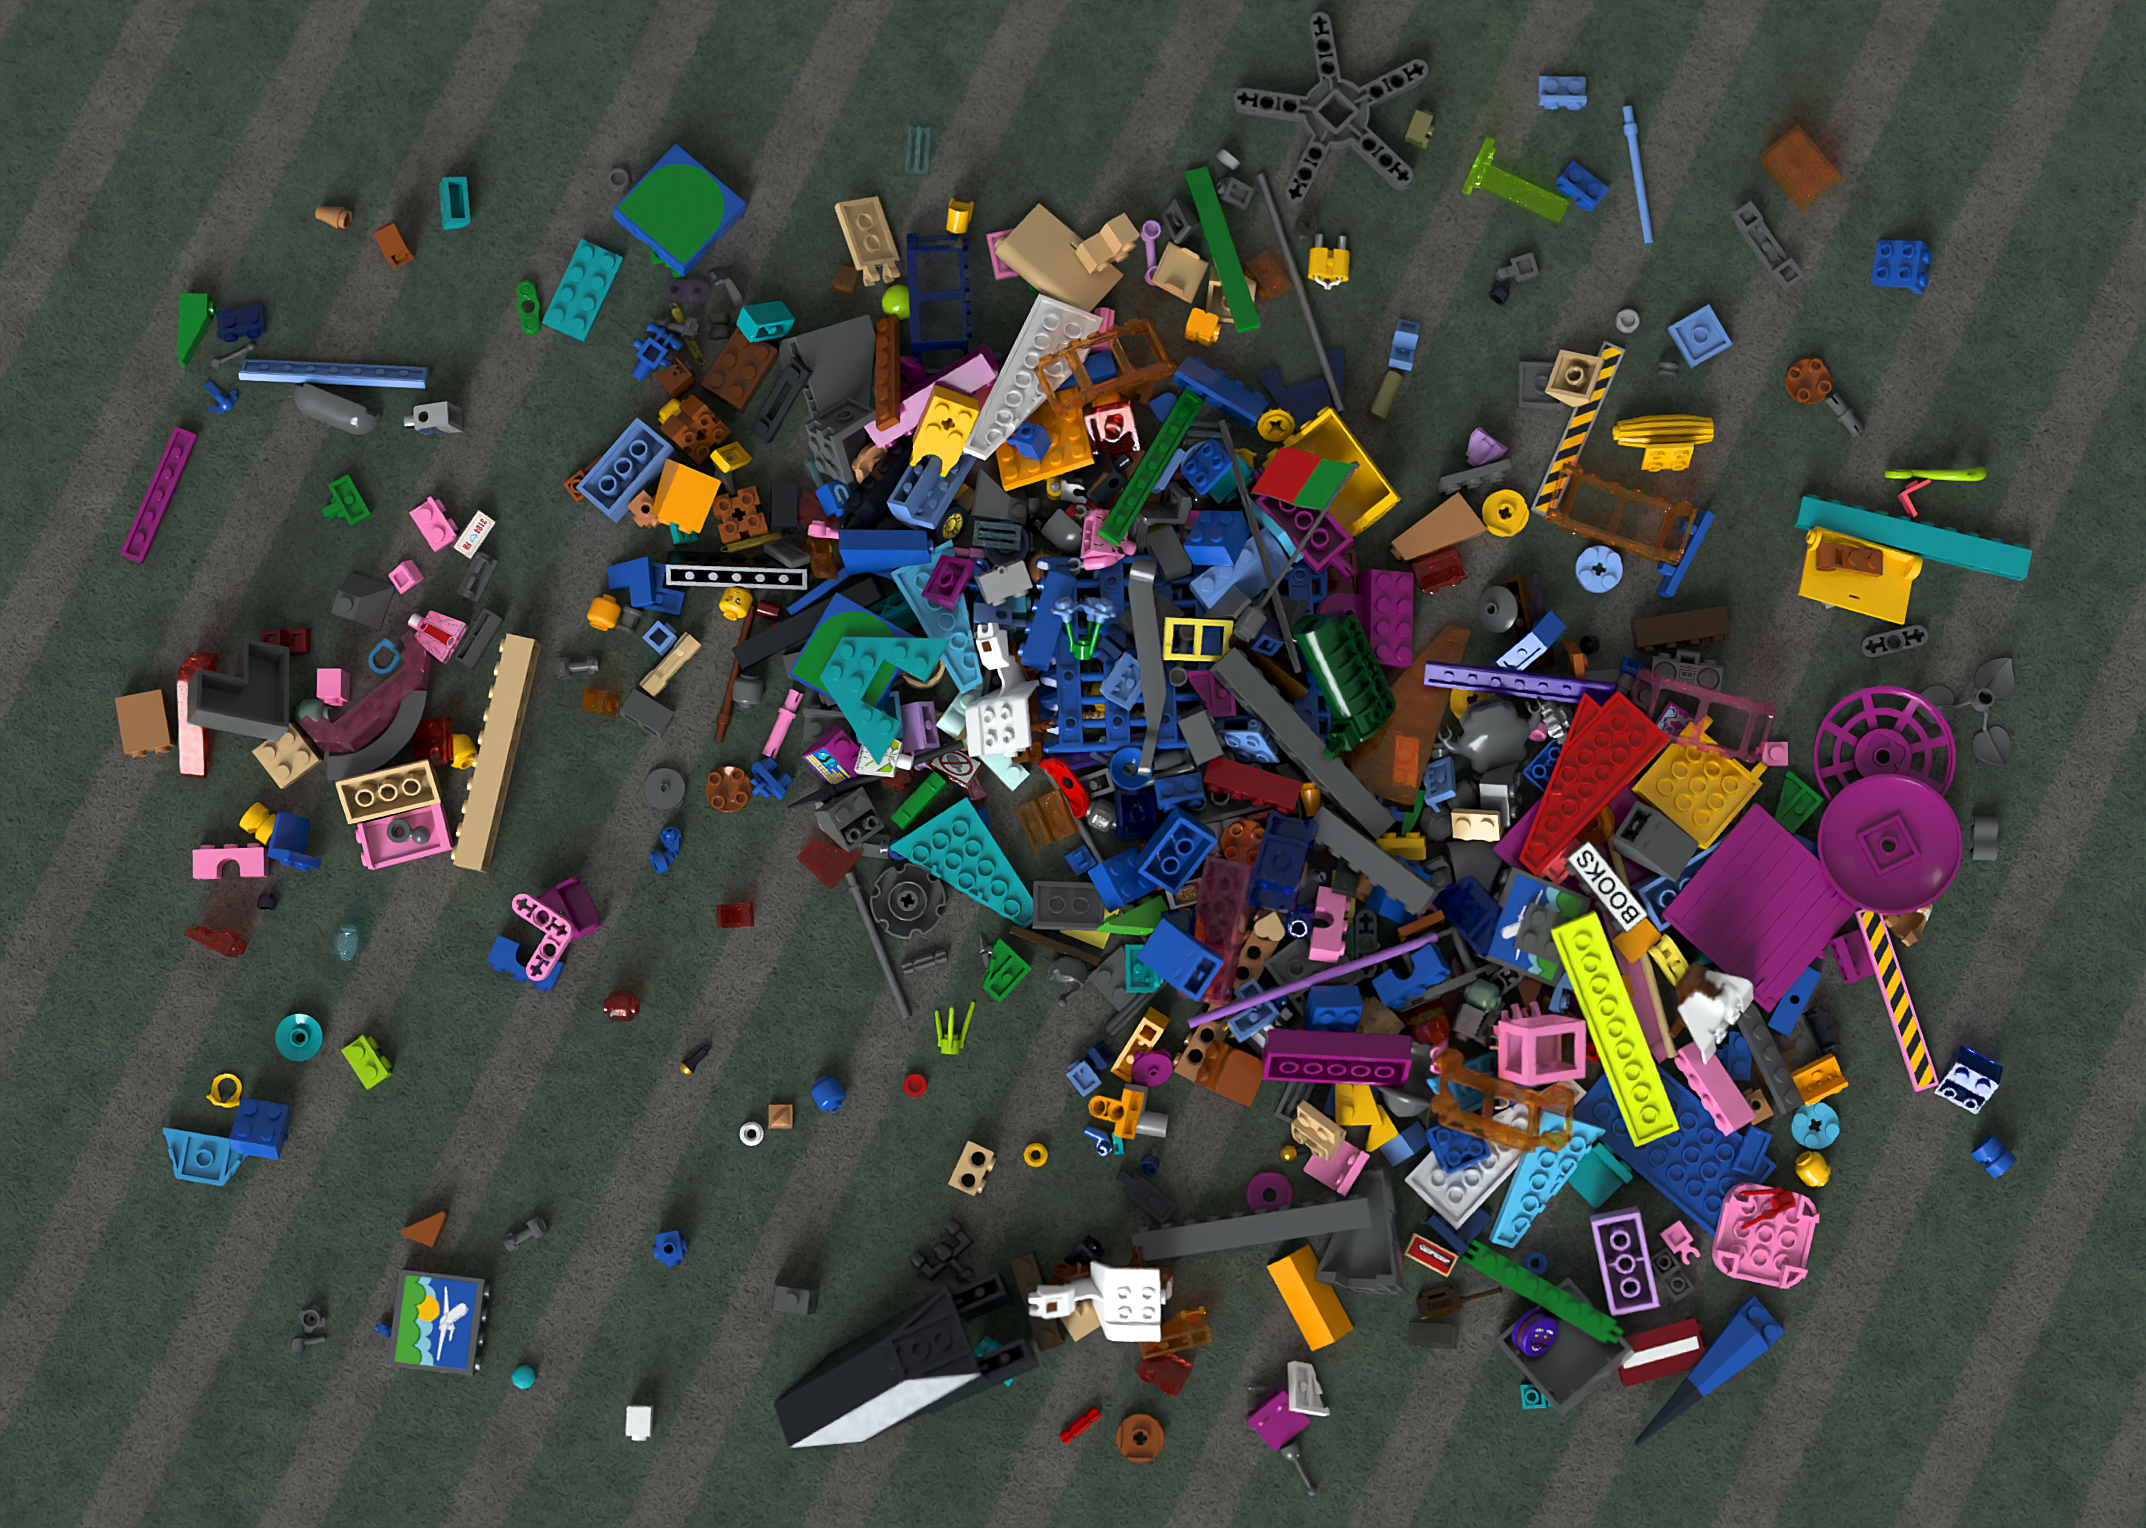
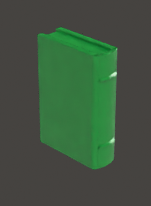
(919, 801)

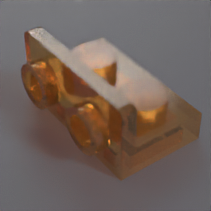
(1267, 276)

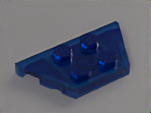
(1471, 912)

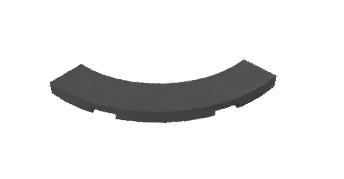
(387, 746)

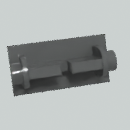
(477, 577)
(874, 846)

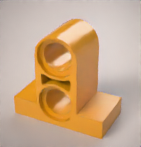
(1130, 1103)

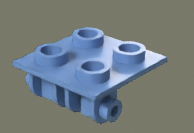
(1251, 744)

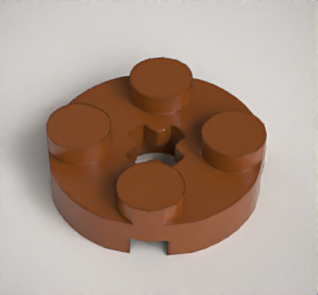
(1149, 1447)

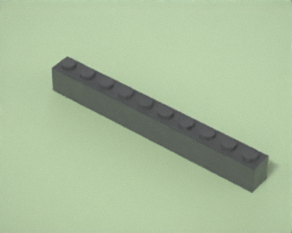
(1301, 743)
(1253, 1229)

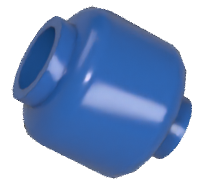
(828, 1093)

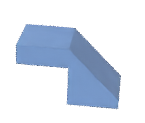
(1404, 344)

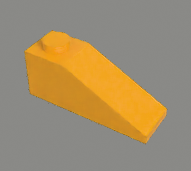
(1142, 1039)

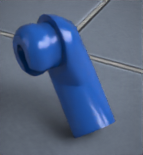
(1101, 1139)

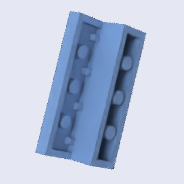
(924, 494)

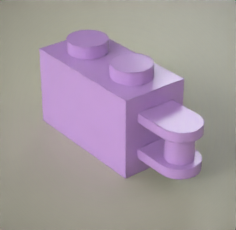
(919, 729)

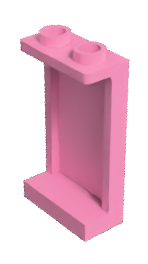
(382, 852)

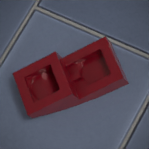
(296, 639)

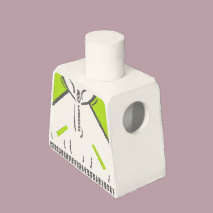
(889, 764)

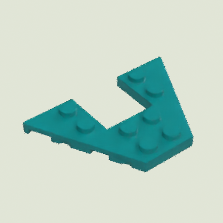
(855, 668)

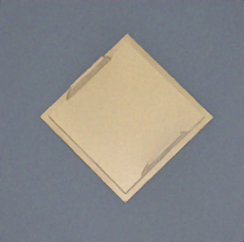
(1180, 272)

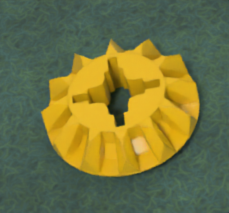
(1276, 433)

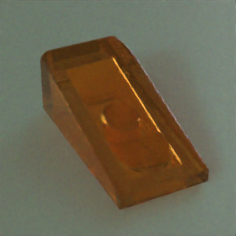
(821, 557)

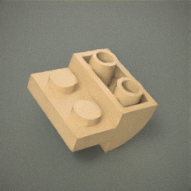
(1317, 1131)

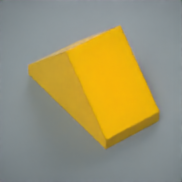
(1380, 1134)

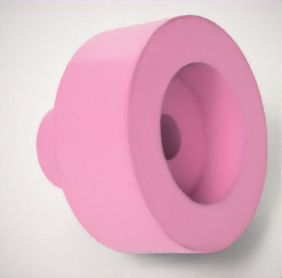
(1540, 733)

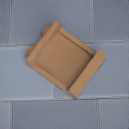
(144, 723)

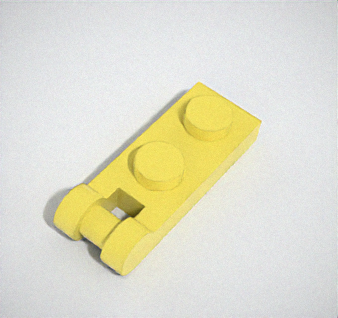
(1669, 959)

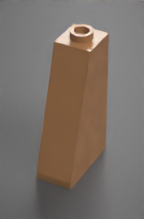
(1440, 529)

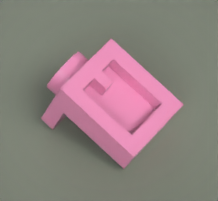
(1774, 753)

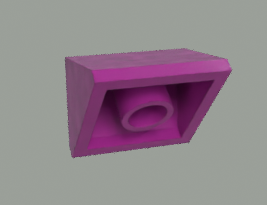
(948, 581)

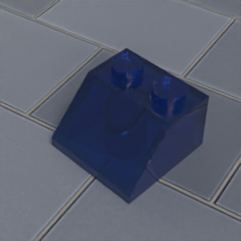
(1136, 814)

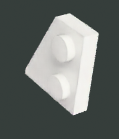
(1304, 1390)

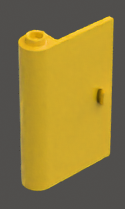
(1879, 596)

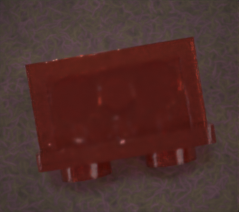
(1438, 571)

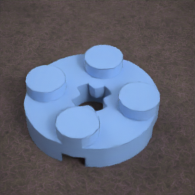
(1591, 557)

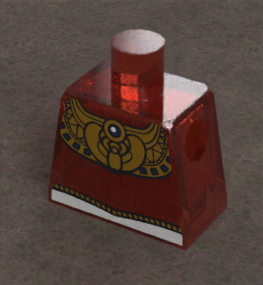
(1427, 1021)

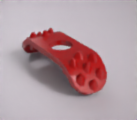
(1077, 794)

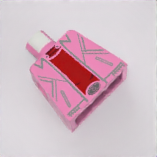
(438, 633)

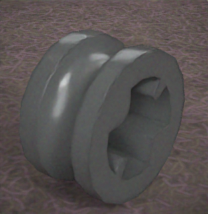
(1667, 370)

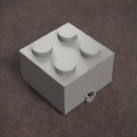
(1003, 582)

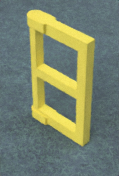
(1196, 656)

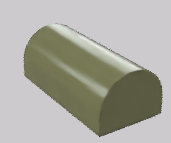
(1385, 395)

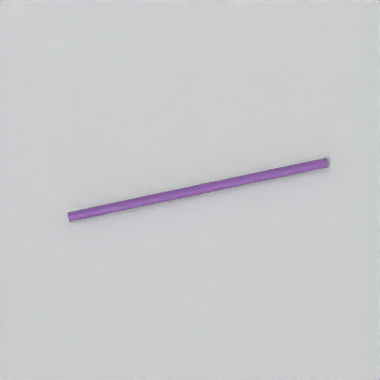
(1312, 980)

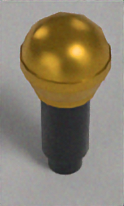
(1288, 1153)

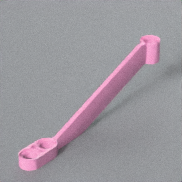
(1642, 1001)

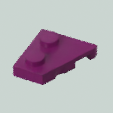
(1212, 694)

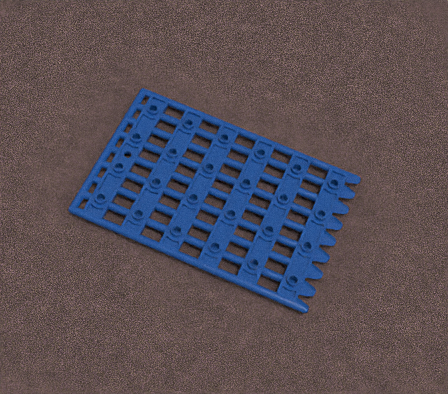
(1068, 678)

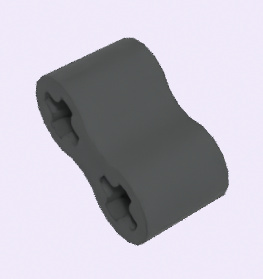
(1983, 838)

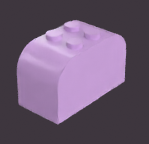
(1624, 1261)

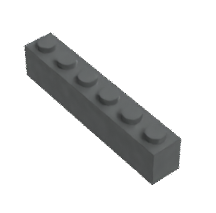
(1374, 861)

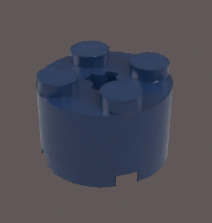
(999, 555)

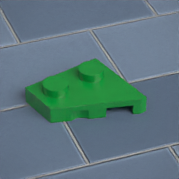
(1795, 803)
(1003, 971)

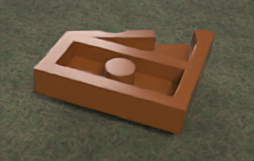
(1577, 660)

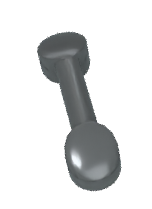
(1178, 674)

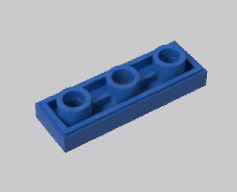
(1786, 1013)

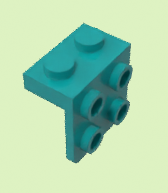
(1138, 976)
(1599, 1175)

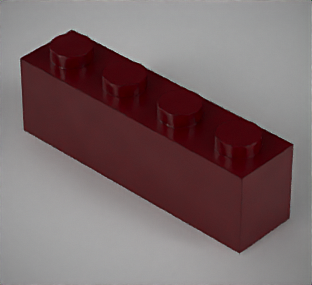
(1252, 784)

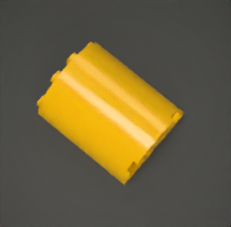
(1367, 491)

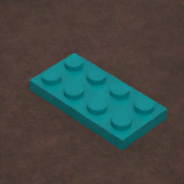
(583, 290)

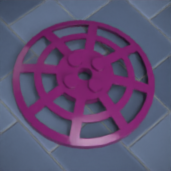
(1884, 739)

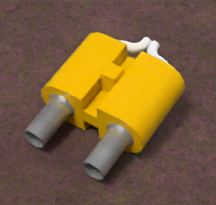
(1329, 264)

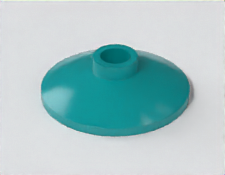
(287, 1040)

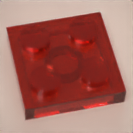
(434, 741)

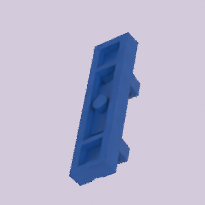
(1674, 573)

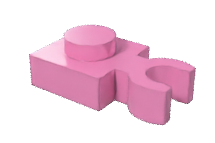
(1678, 1239)

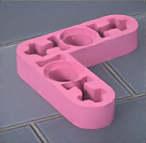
(552, 935)

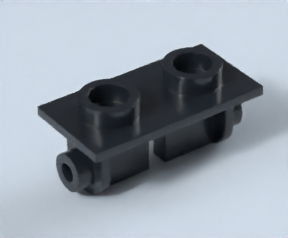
(1817, 1021)

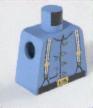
(996, 614)

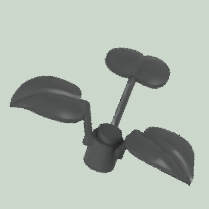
(1994, 681)

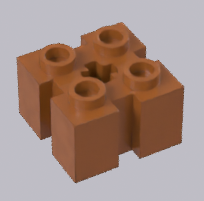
(695, 429)
(746, 502)

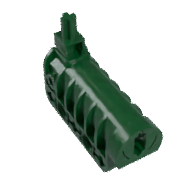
(1345, 678)

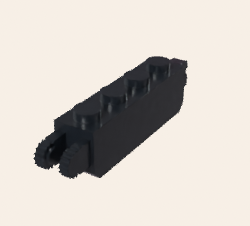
(871, 497)

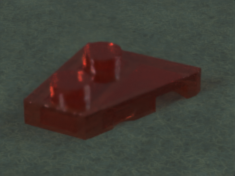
(828, 862)

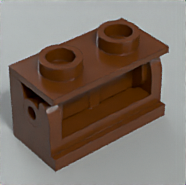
(677, 379)

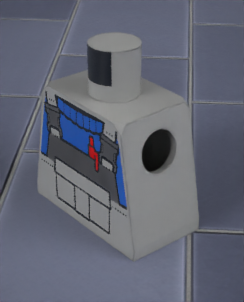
(435, 418)

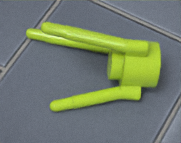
(950, 1042)

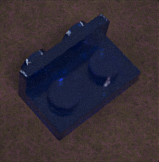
(241, 322)

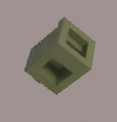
(1420, 128)

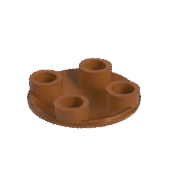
(1808, 381)
(728, 789)
(1242, 840)

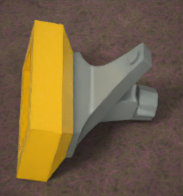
(726, 460)

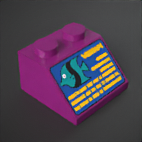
(833, 756)

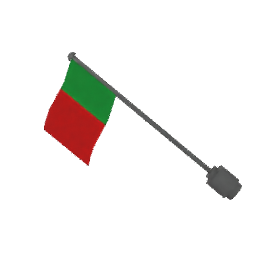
(1305, 483)

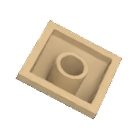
(1574, 377)

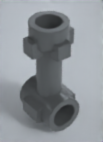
(689, 329)
(564, 667)
(535, 1227)

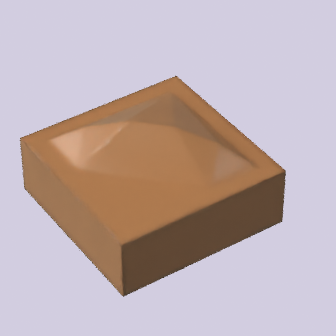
(780, 1116)

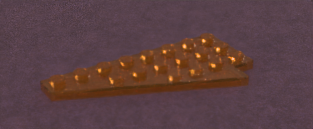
(1398, 754)

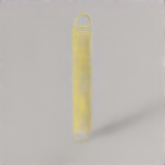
(680, 313)
(751, 543)

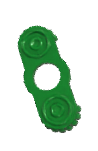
(529, 321)

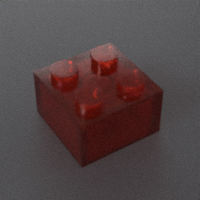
(1113, 428)

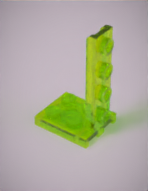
(1511, 187)

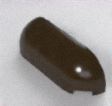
(1276, 669)

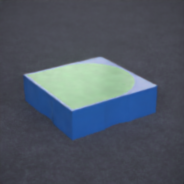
(679, 210)
(841, 620)

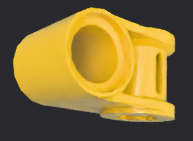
(959, 216)

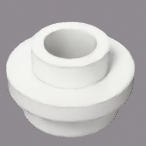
(751, 1141)

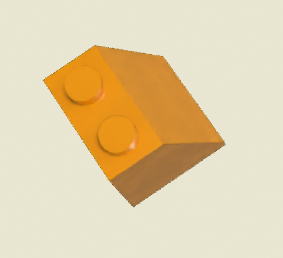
(684, 496)

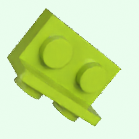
(367, 1061)

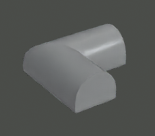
(1149, 1122)

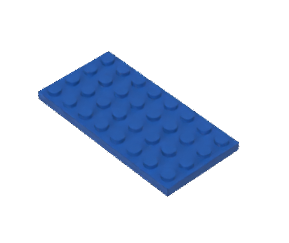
(1684, 1165)

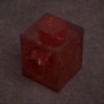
(898, 782)

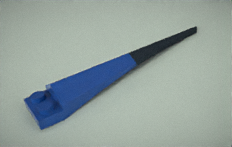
(1740, 1341)

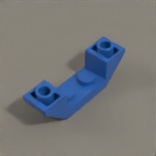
(1531, 645)

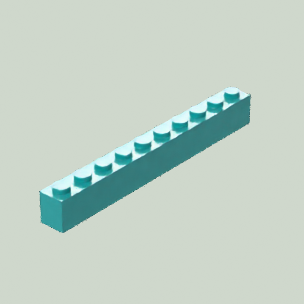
(1915, 538)

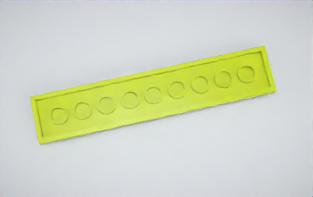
(1614, 1028)

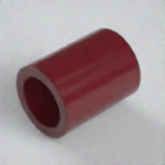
(769, 610)

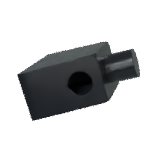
(1105, 476)

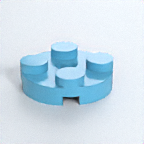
(1810, 1138)

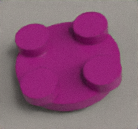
(1151, 1067)

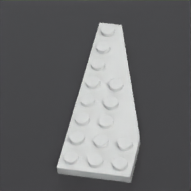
(1017, 388)
(1465, 1191)

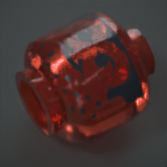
(621, 1006)

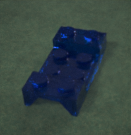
(1281, 863)

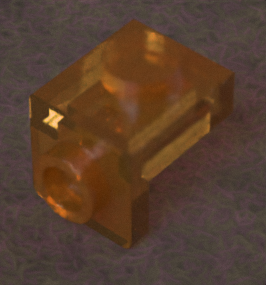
(600, 702)

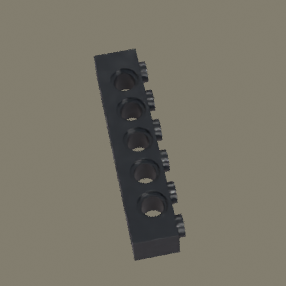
(733, 570)

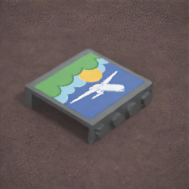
(1514, 896)
(438, 1322)

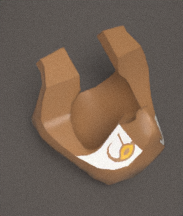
(1908, 925)

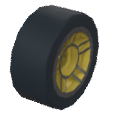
(950, 525)

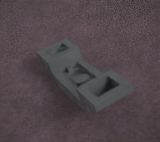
(1765, 246)

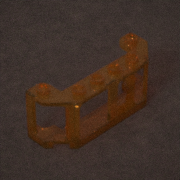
(1090, 392)
(1609, 536)
(1491, 1130)

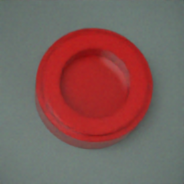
(915, 1084)

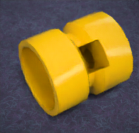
(259, 822)

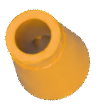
(1310, 798)

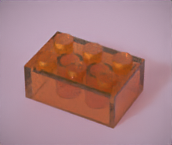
(1799, 168)

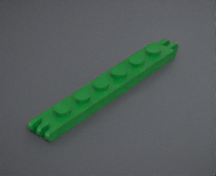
(1542, 1292)

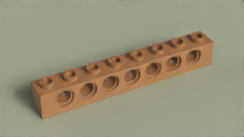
(1255, 967)

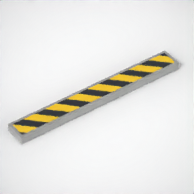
(1578, 430)

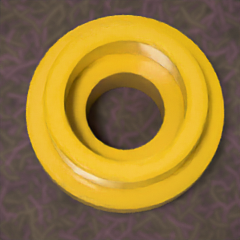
(1032, 1162)

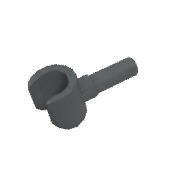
(298, 1344)

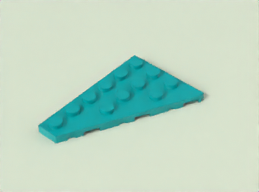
(968, 857)

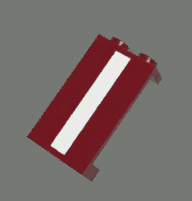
(1663, 1352)

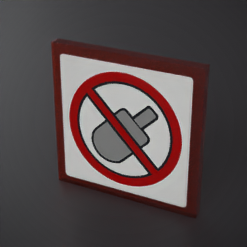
(956, 767)

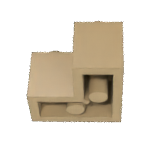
(1108, 245)

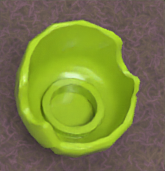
(896, 301)

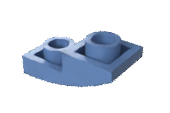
(1560, 998)

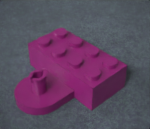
(1384, 613)

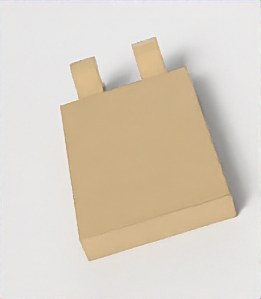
(868, 238)

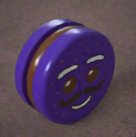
(1534, 1332)

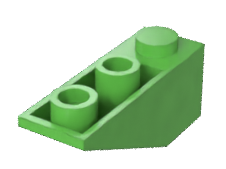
(1136, 920)

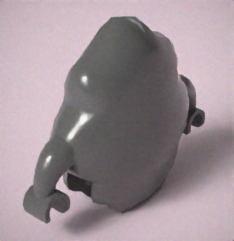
(1492, 733)

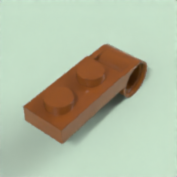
(1849, 559)

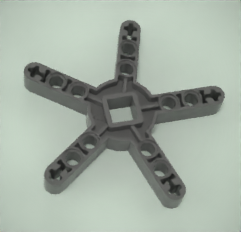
(1353, 99)

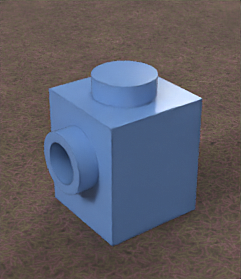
(661, 637)

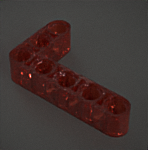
(192, 738)

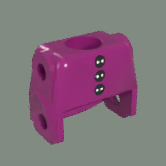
(574, 904)

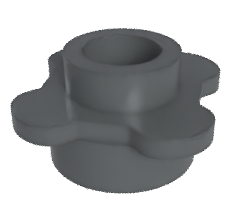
(305, 1316)

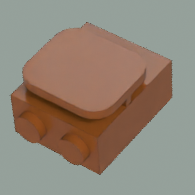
(1230, 1073)

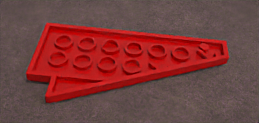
(1595, 763)

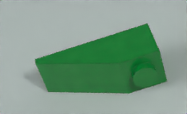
(193, 322)

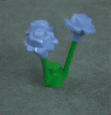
(1096, 611)

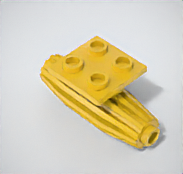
(1666, 438)

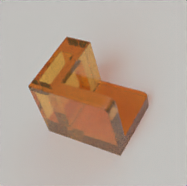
(845, 280)

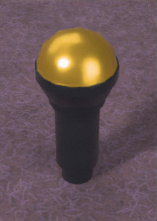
(689, 1065)

